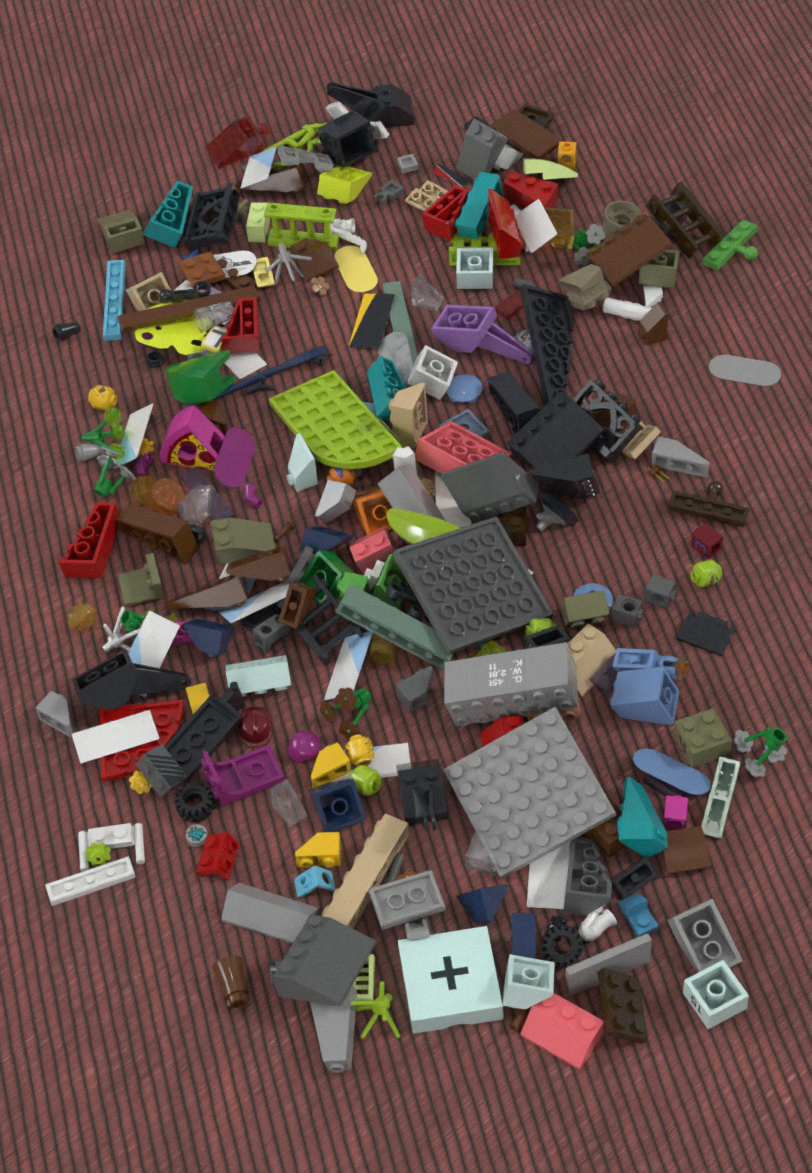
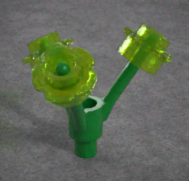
(112, 416)

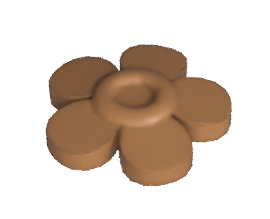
(319, 285)

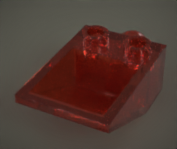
(238, 141)

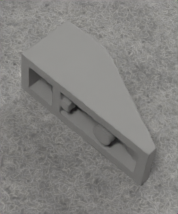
(677, 457)

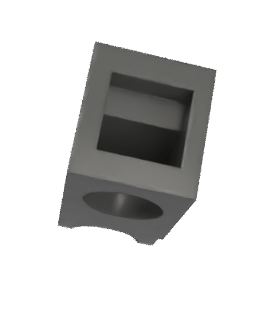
(269, 632)

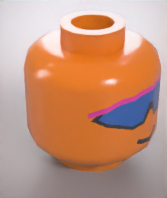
(342, 475)

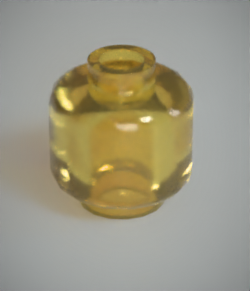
(81, 617)

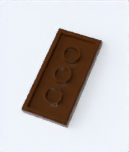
(526, 134)

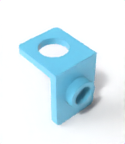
(312, 879)

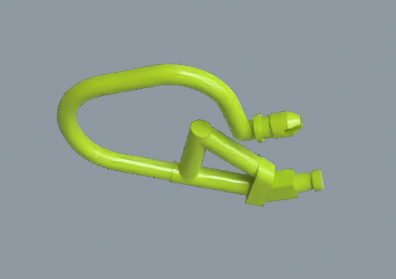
(308, 132)

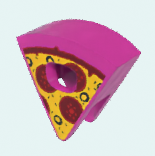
(191, 441)

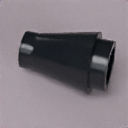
(65, 330)

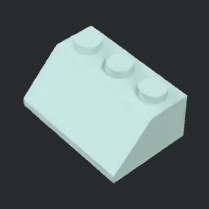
(260, 675)

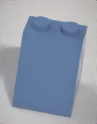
(645, 695)

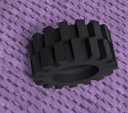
(193, 791)
(559, 931)

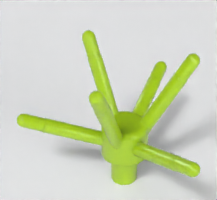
(379, 1007)

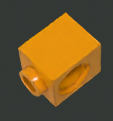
(567, 154)

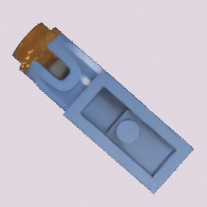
(641, 658)

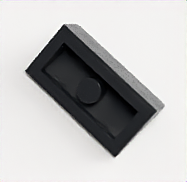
(633, 877)

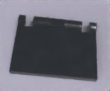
(706, 632)

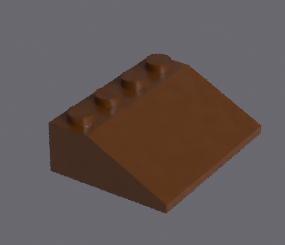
(629, 249)

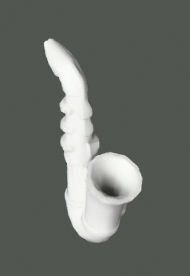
(344, 229)
(596, 924)

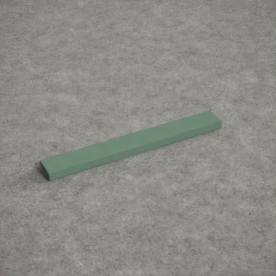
(399, 316)

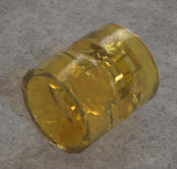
(381, 650)

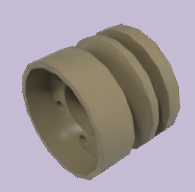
(618, 215)

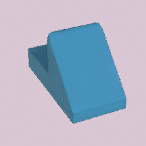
(637, 915)

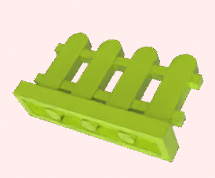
(458, 242)

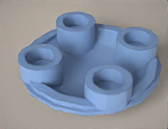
(464, 389)

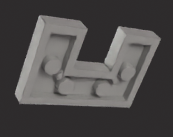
(295, 156)

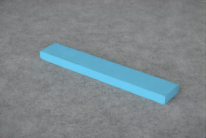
(114, 299)

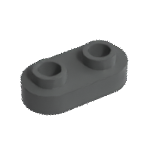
(305, 557)

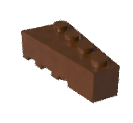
(158, 531)

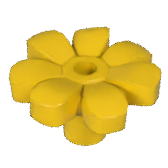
(146, 447)

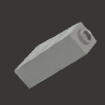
(336, 1032)

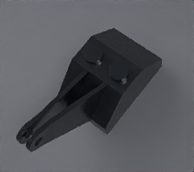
(381, 104)
(118, 678)
(422, 792)

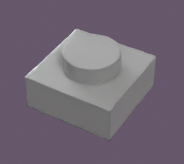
(407, 163)

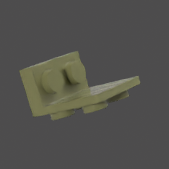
(141, 584)

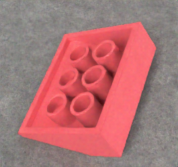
(453, 447)

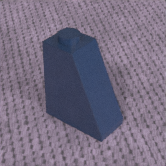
(523, 934)

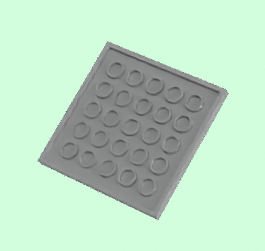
(529, 792)

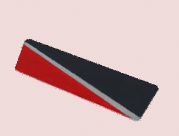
(450, 176)

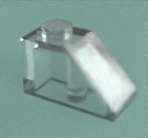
(196, 504)

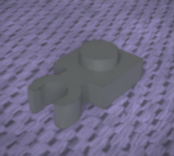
(390, 190)

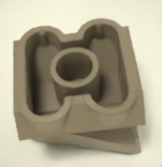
(585, 287)

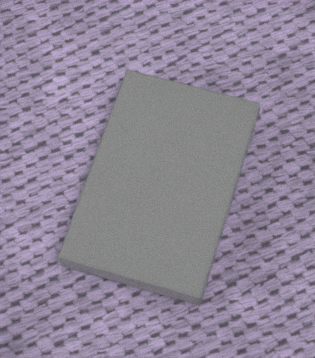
(406, 899)

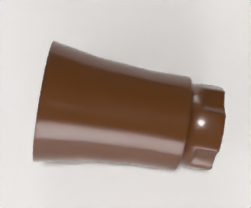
(232, 981)

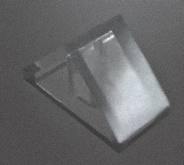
(425, 295)
(287, 803)
(480, 857)

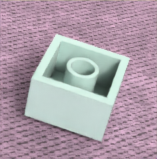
(474, 268)
(715, 994)

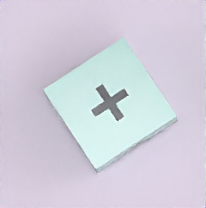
(450, 979)

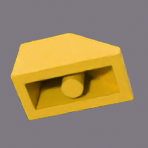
(330, 765)

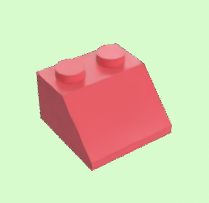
(372, 548)

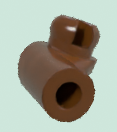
(519, 1019)

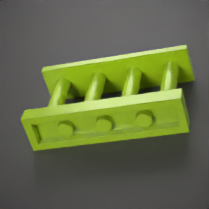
(302, 213)

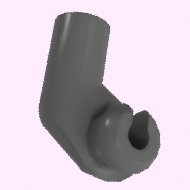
(519, 282)

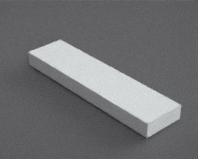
(90, 881)

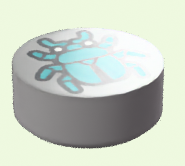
(196, 835)

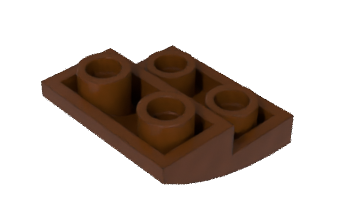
(686, 850)

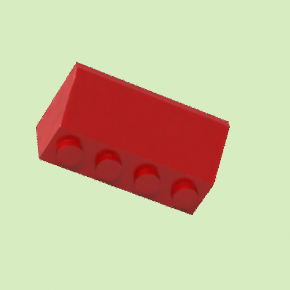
(504, 227)

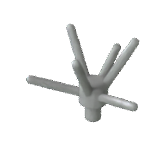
(285, 257)

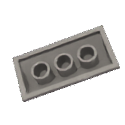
(407, 492)
(266, 912)

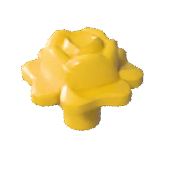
(139, 783)

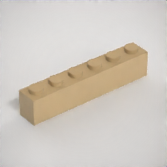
(368, 871)

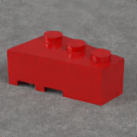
(243, 330)

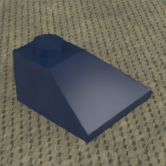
(324, 538)
(209, 636)
(337, 804)

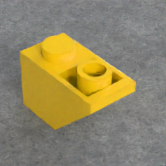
(320, 850)

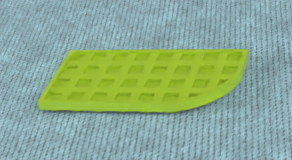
(335, 423)

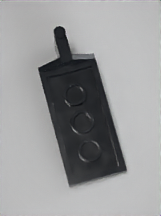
(206, 730)

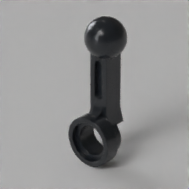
(167, 295)

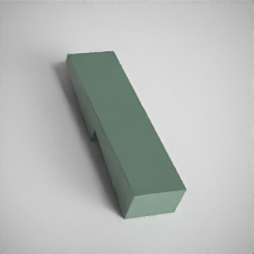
(720, 797)

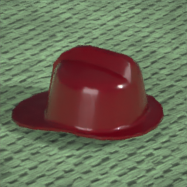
(255, 727)

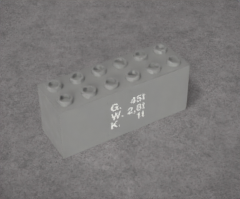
(510, 684)

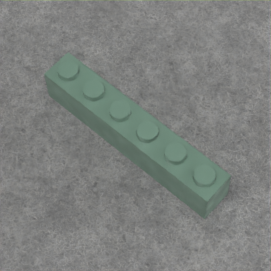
(393, 626)

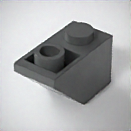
(415, 689)

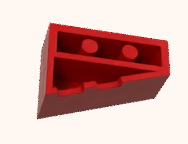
(526, 189)
(442, 214)

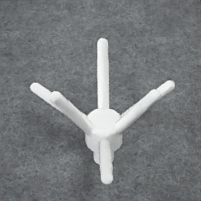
(116, 638)

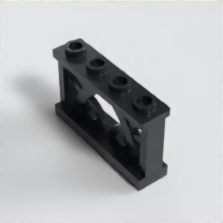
(220, 227)
(604, 444)

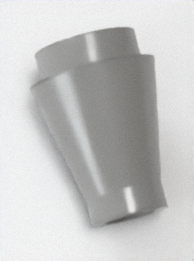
(87, 451)

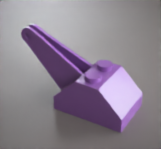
(472, 327)

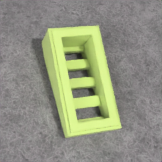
(371, 970)

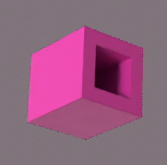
(675, 812)

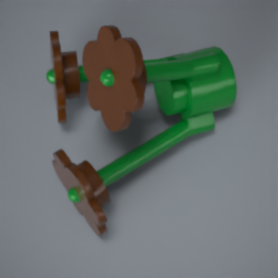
(347, 700)

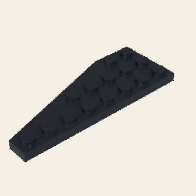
(550, 334)

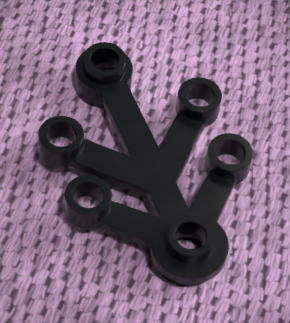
(396, 591)

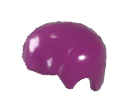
(304, 746)

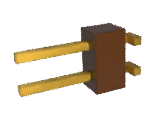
(655, 471)

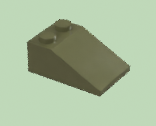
(240, 538)

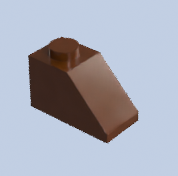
(654, 325)
(297, 604)

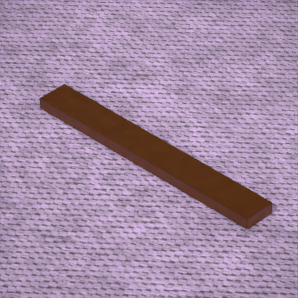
(181, 310)

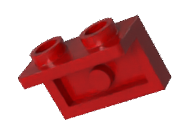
(218, 855)

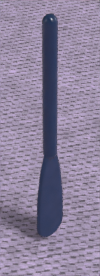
(303, 357)

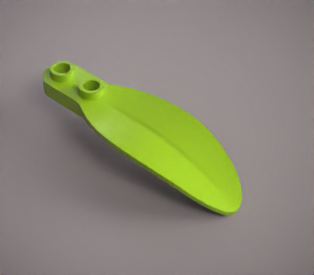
(417, 527)

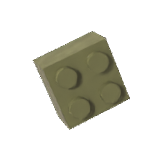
(660, 270)
(584, 608)
(702, 738)

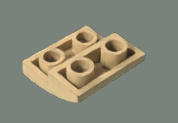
(425, 196)

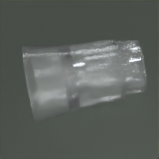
(212, 315)

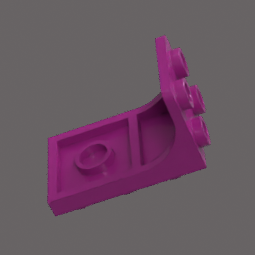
(242, 774)

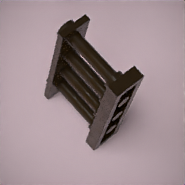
(697, 214)

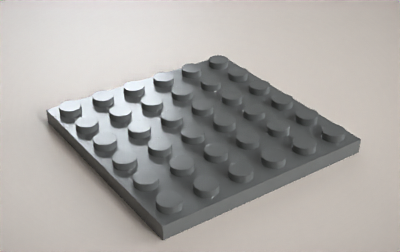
(472, 584)

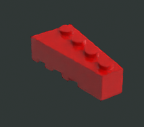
(93, 544)

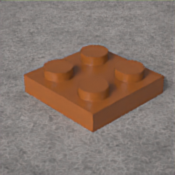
(201, 268)

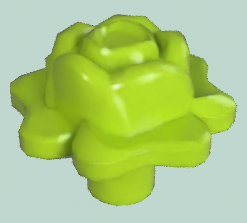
(98, 853)

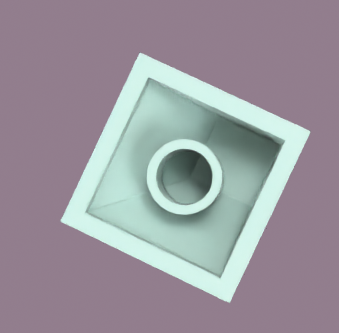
(301, 466)
(527, 982)

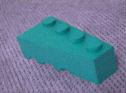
(475, 211)
(170, 217)
(384, 384)

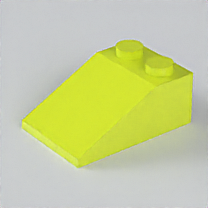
(342, 183)

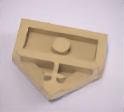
(640, 441)

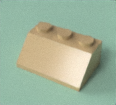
(409, 414)
(590, 652)

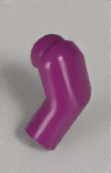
(143, 463)

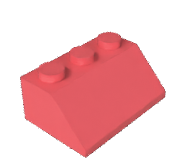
(563, 1030)

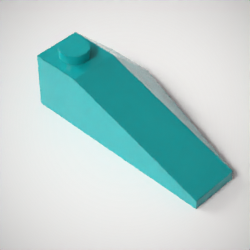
(640, 824)

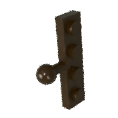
(709, 507)

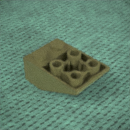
(121, 231)

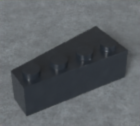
(512, 399)

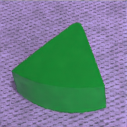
(199, 378)

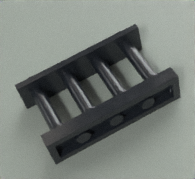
(312, 637)

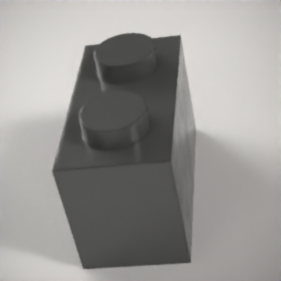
(161, 770)

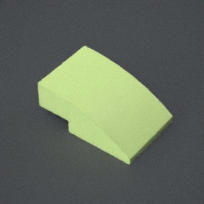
(547, 168)

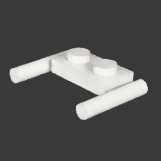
(113, 837)

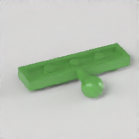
(731, 244)

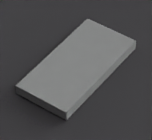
(618, 959)

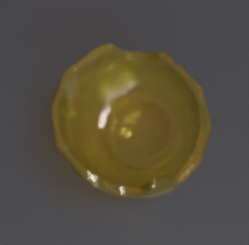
(140, 488)

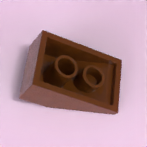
(265, 565)

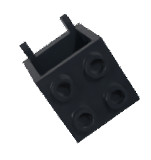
(347, 139)

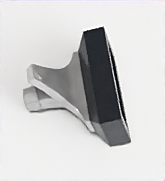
(554, 513)

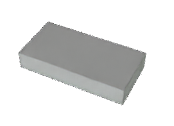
(417, 929)

